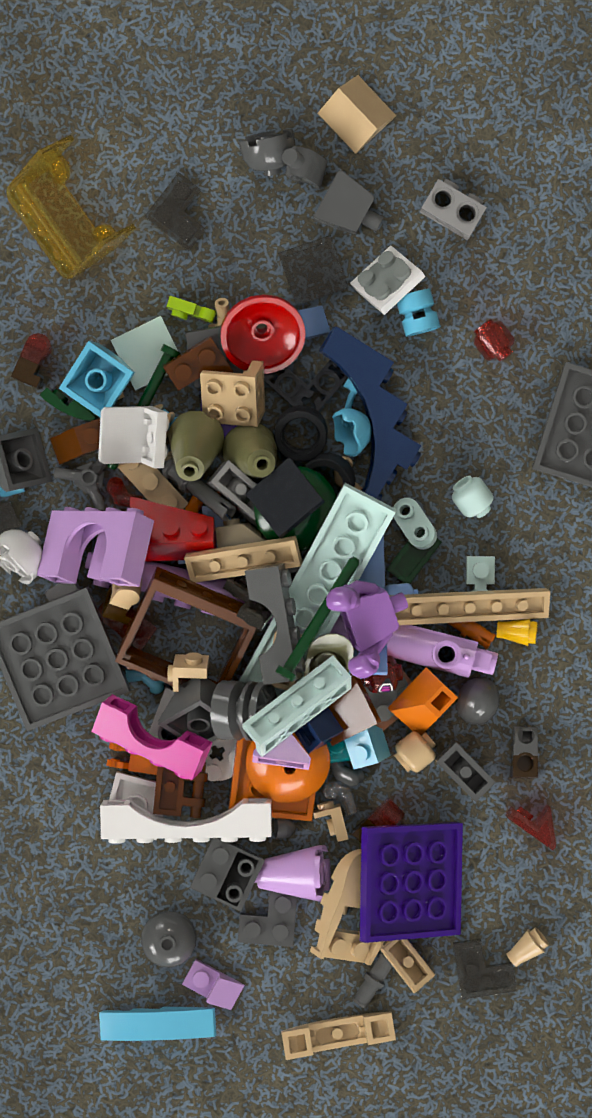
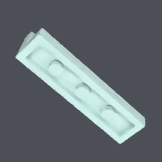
(298, 705)

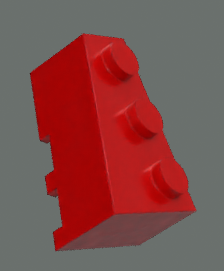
(176, 531)

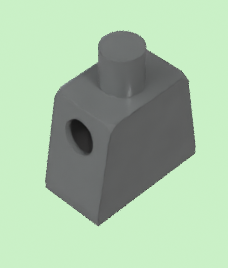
(347, 206)

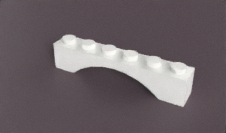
(129, 821)

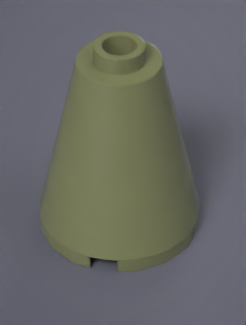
(194, 443)
(251, 450)

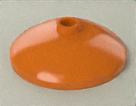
(292, 785)

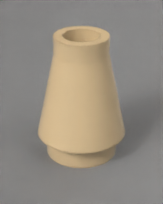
(529, 946)

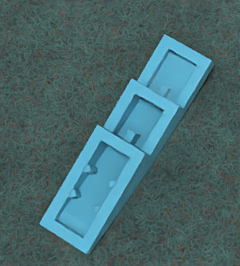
(157, 1024)

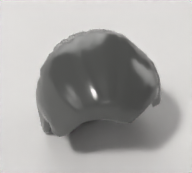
(478, 701)

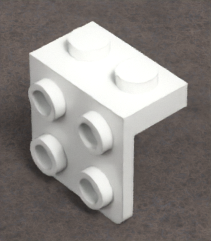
(133, 435)

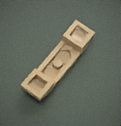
(338, 1033)

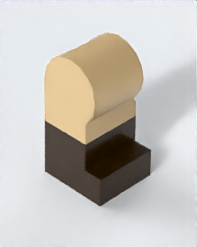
(120, 602)

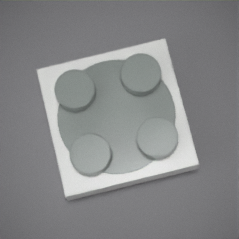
(387, 280)

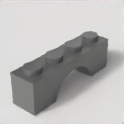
(270, 587)

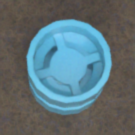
(417, 302)

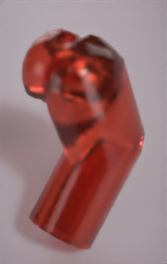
(119, 492)

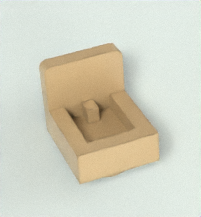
(188, 666)

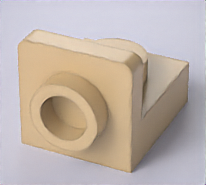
(336, 823)

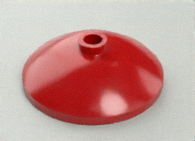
(274, 345)

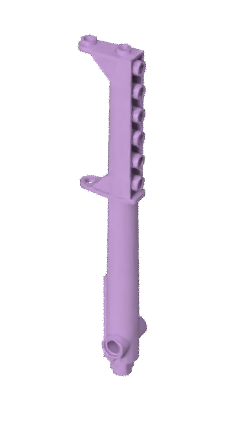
(407, 643)

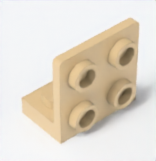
(234, 396)

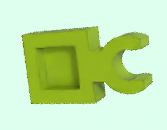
(182, 309)

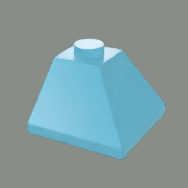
(97, 378)

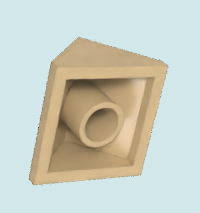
(356, 113)

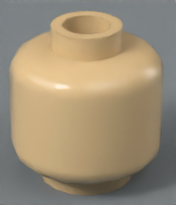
(415, 751)

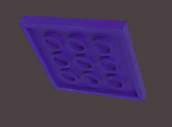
(411, 881)

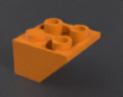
(422, 702)

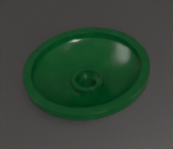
(309, 527)

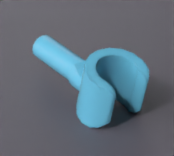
(349, 402)

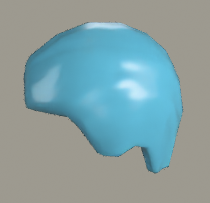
(352, 430)

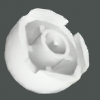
(20, 553)

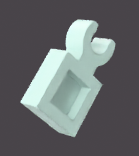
(480, 571)

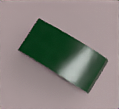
(74, 409)

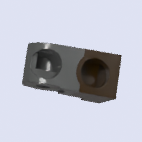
(524, 752)

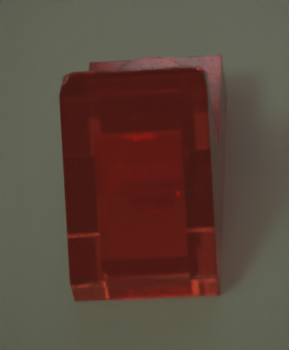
(541, 828)

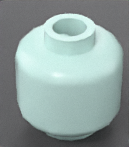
(472, 497)

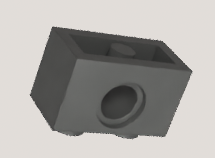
(464, 770)

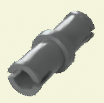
(373, 981)

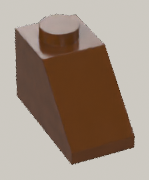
(77, 442)

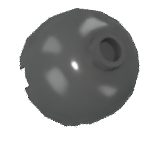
(265, 150)
(168, 938)

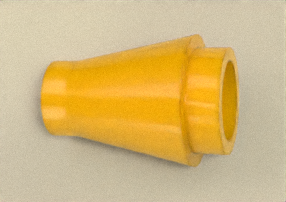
(518, 631)

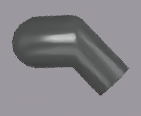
(347, 775)

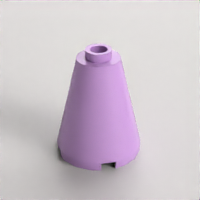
(297, 873)

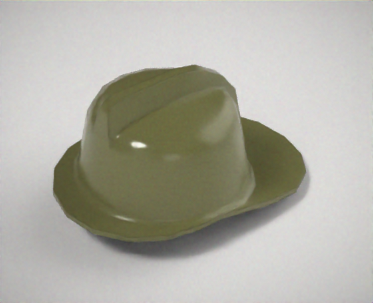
(326, 646)

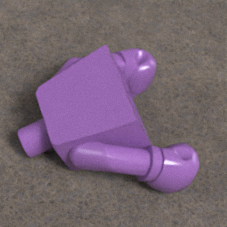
(368, 621)

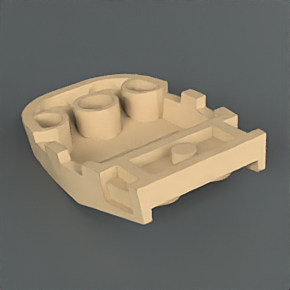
(345, 891)

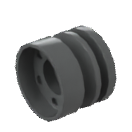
(235, 704)

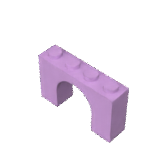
(73, 529)

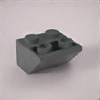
(227, 873)

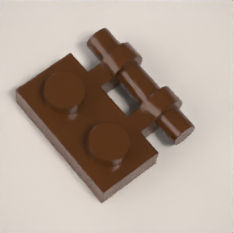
(170, 793)

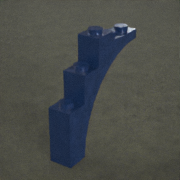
(366, 372)

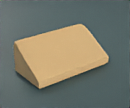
(407, 963)

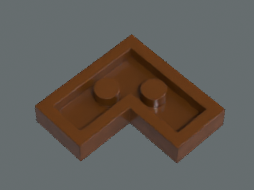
(190, 364)

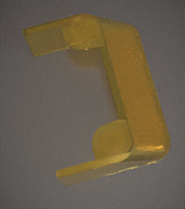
(56, 217)

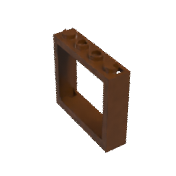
(196, 596)

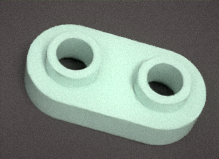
(413, 522)

